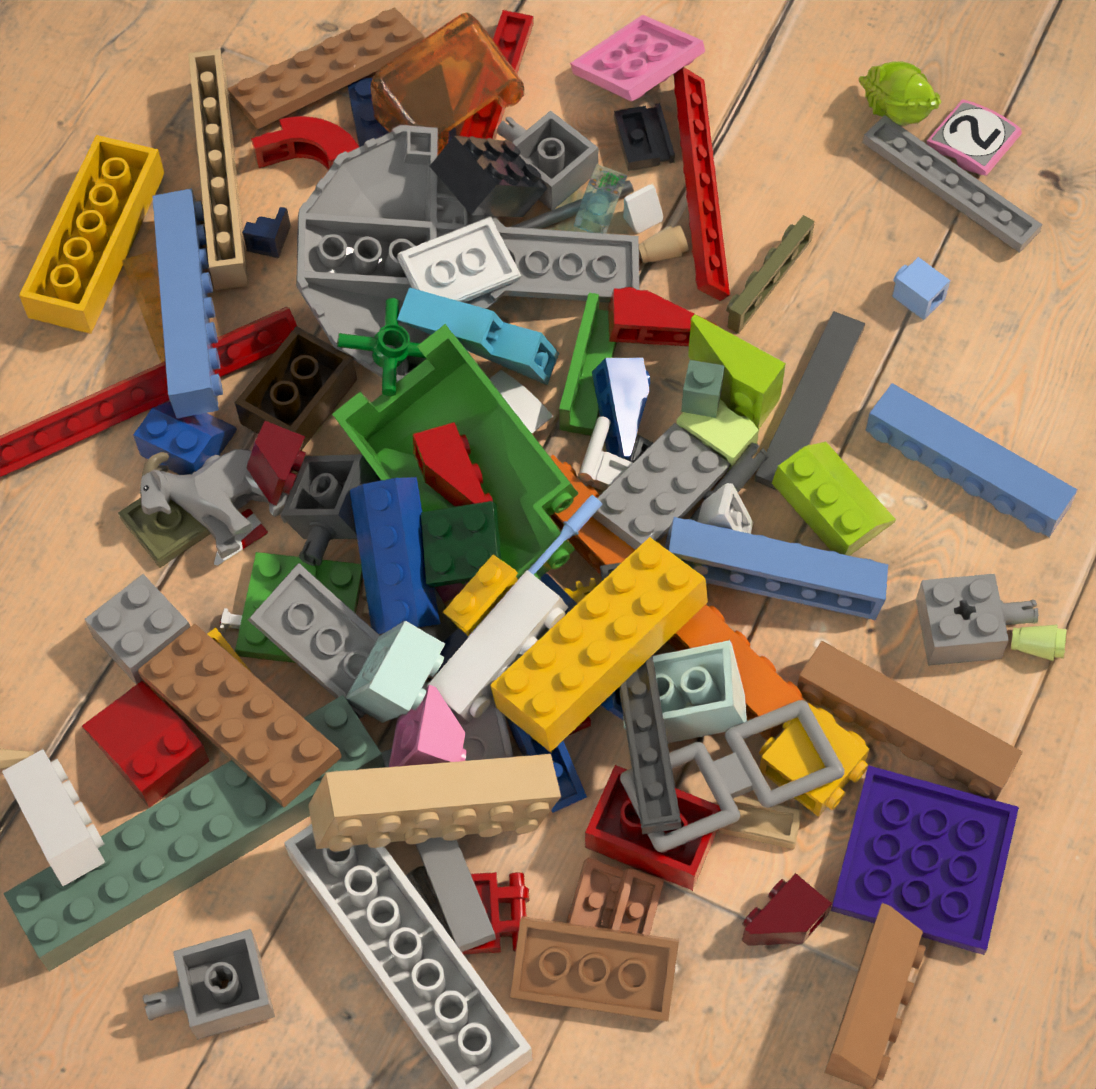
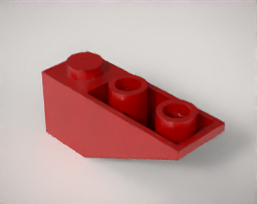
(447, 467)

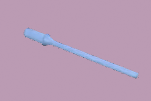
(570, 528)

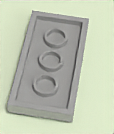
(659, 487)
(316, 631)

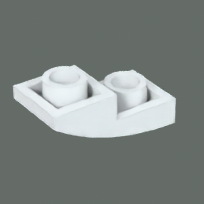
(522, 401)

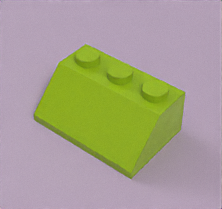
(831, 498)

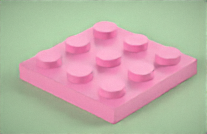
(637, 57)

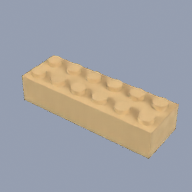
(432, 801)

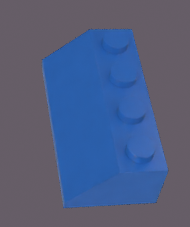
(393, 554)

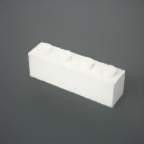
(497, 643)
(53, 816)

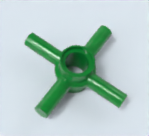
(383, 356)

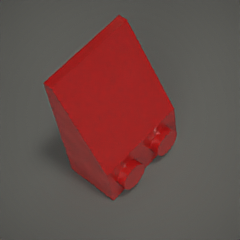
(147, 743)

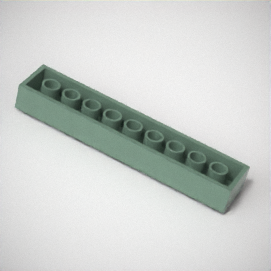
(174, 847)

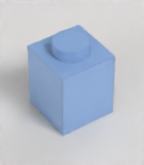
(920, 288)

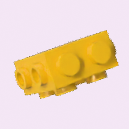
(795, 756)

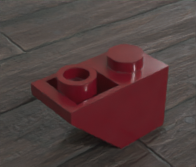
(273, 459)
(789, 915)

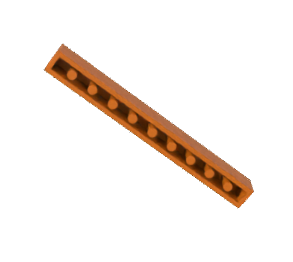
(761, 683)

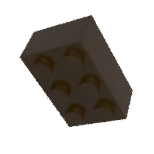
(297, 386)

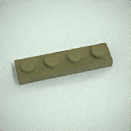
(775, 266)

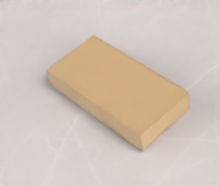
(768, 825)

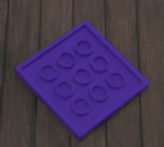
(927, 856)

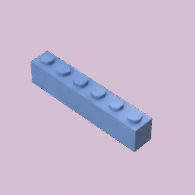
(970, 460)
(780, 568)

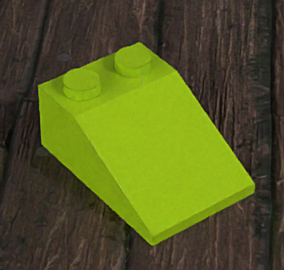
(750, 375)

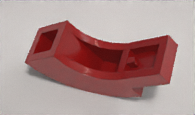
(303, 138)

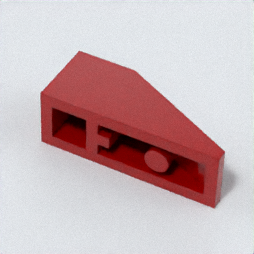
(647, 319)

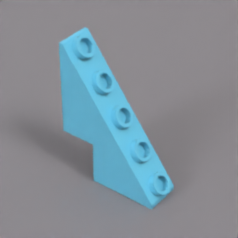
(482, 333)

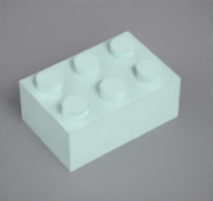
(395, 672)

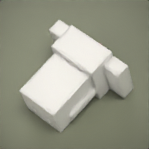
(229, 621)

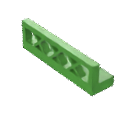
(579, 401)

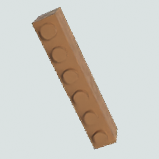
(908, 721)

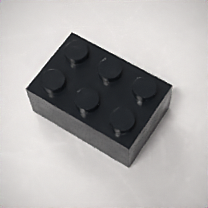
(488, 176)

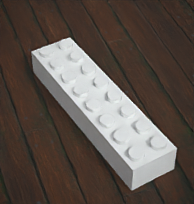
(414, 962)

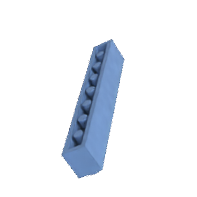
(186, 305)

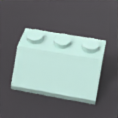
(699, 691)

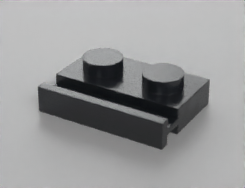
(643, 136)

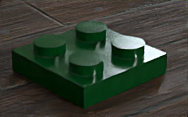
(459, 542)

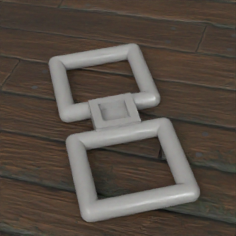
(740, 774)

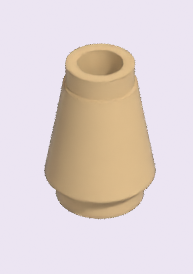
(664, 245)

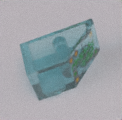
(600, 200)

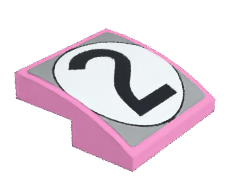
(974, 137)

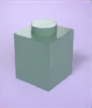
(702, 388)

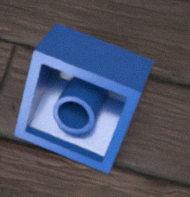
(185, 439)

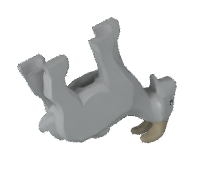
(208, 494)

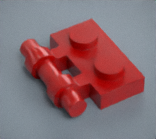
(491, 895)

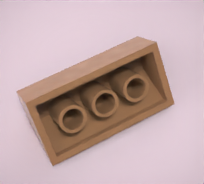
(875, 999)

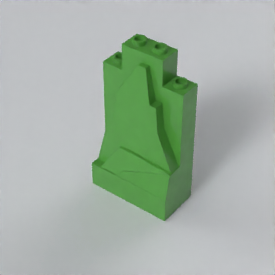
(511, 460)

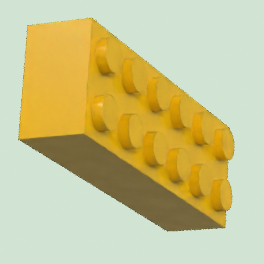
(92, 234)
(599, 644)

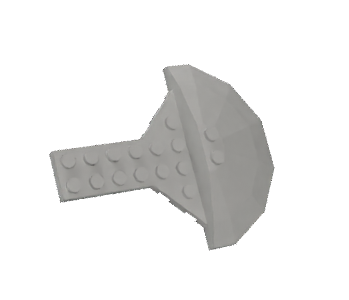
(392, 200)

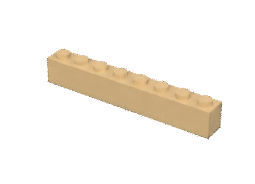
(217, 170)

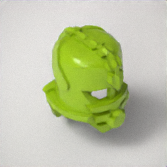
(899, 92)

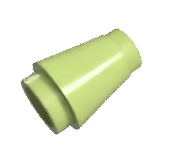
(1040, 641)

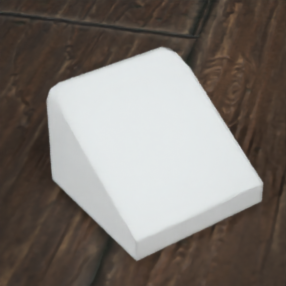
(642, 209)

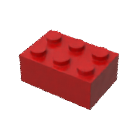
(618, 835)

